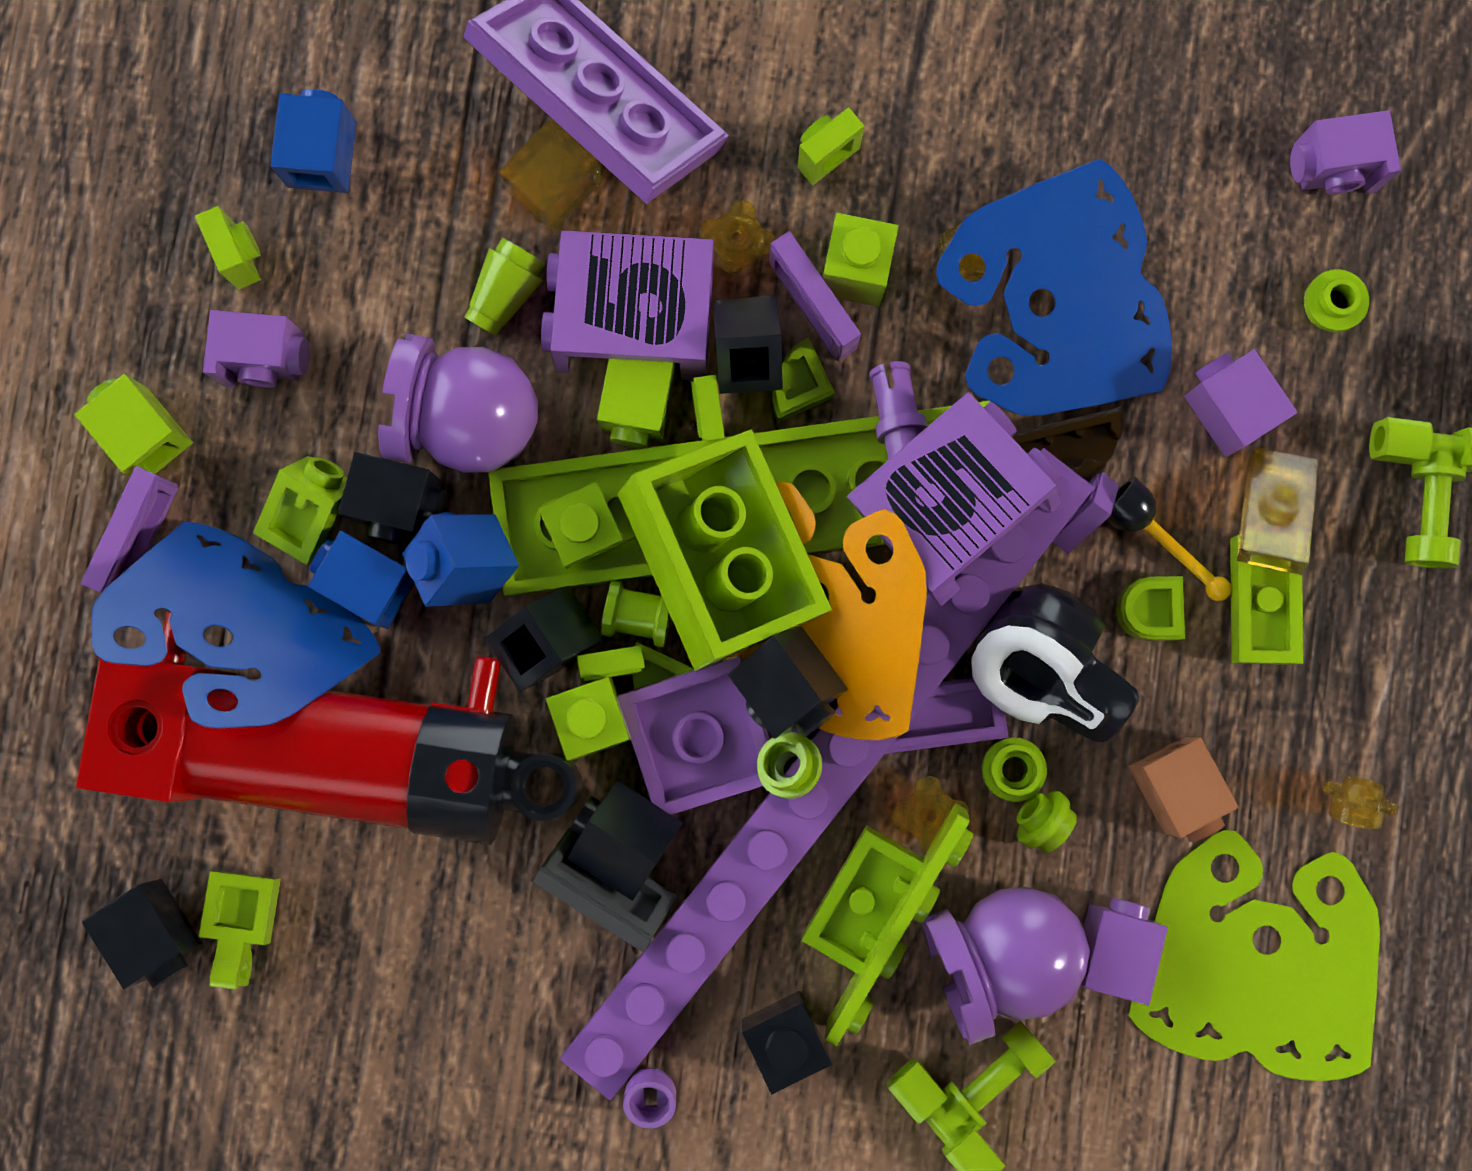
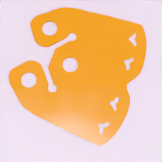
(867, 644)

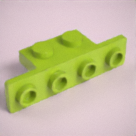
(872, 907)

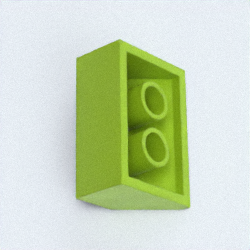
(722, 549)

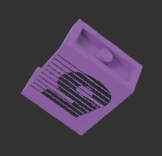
(630, 299)
(959, 489)

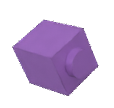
(1238, 401)
(1123, 950)

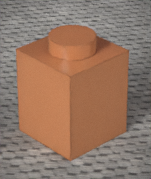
(1184, 789)

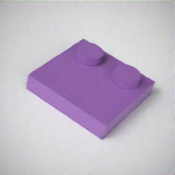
(694, 737)

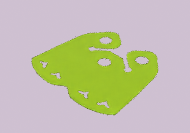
(1265, 1000)

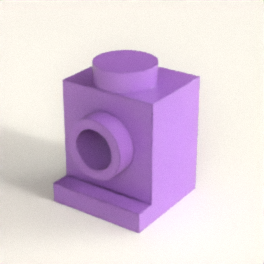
(1346, 154)
(254, 348)

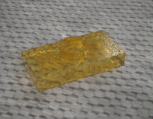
(1278, 511)

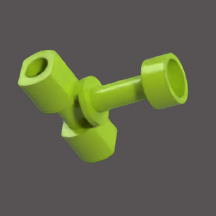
(1436, 461)
(955, 1112)

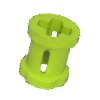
(635, 614)

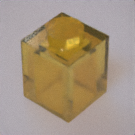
(551, 175)

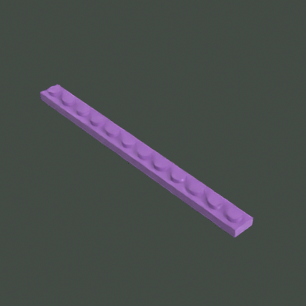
(786, 829)

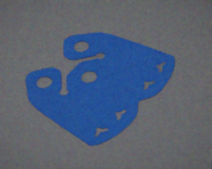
(1095, 288)
(267, 615)

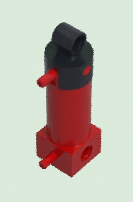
(337, 757)

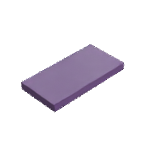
(598, 90)

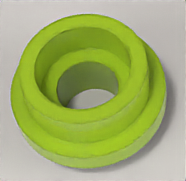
(1321, 309)
(775, 755)
(1033, 775)
(1045, 821)

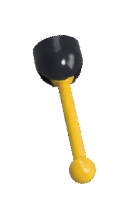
(1136, 510)

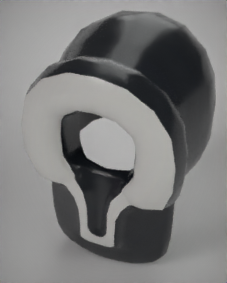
(1042, 665)

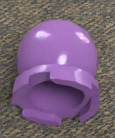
(462, 407)
(1010, 957)

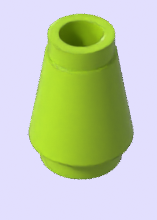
(503, 286)

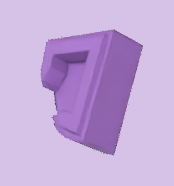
(1090, 514)

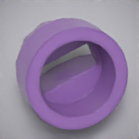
(635, 1098)

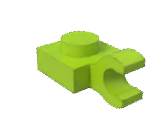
(237, 913)

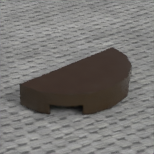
(1079, 442)

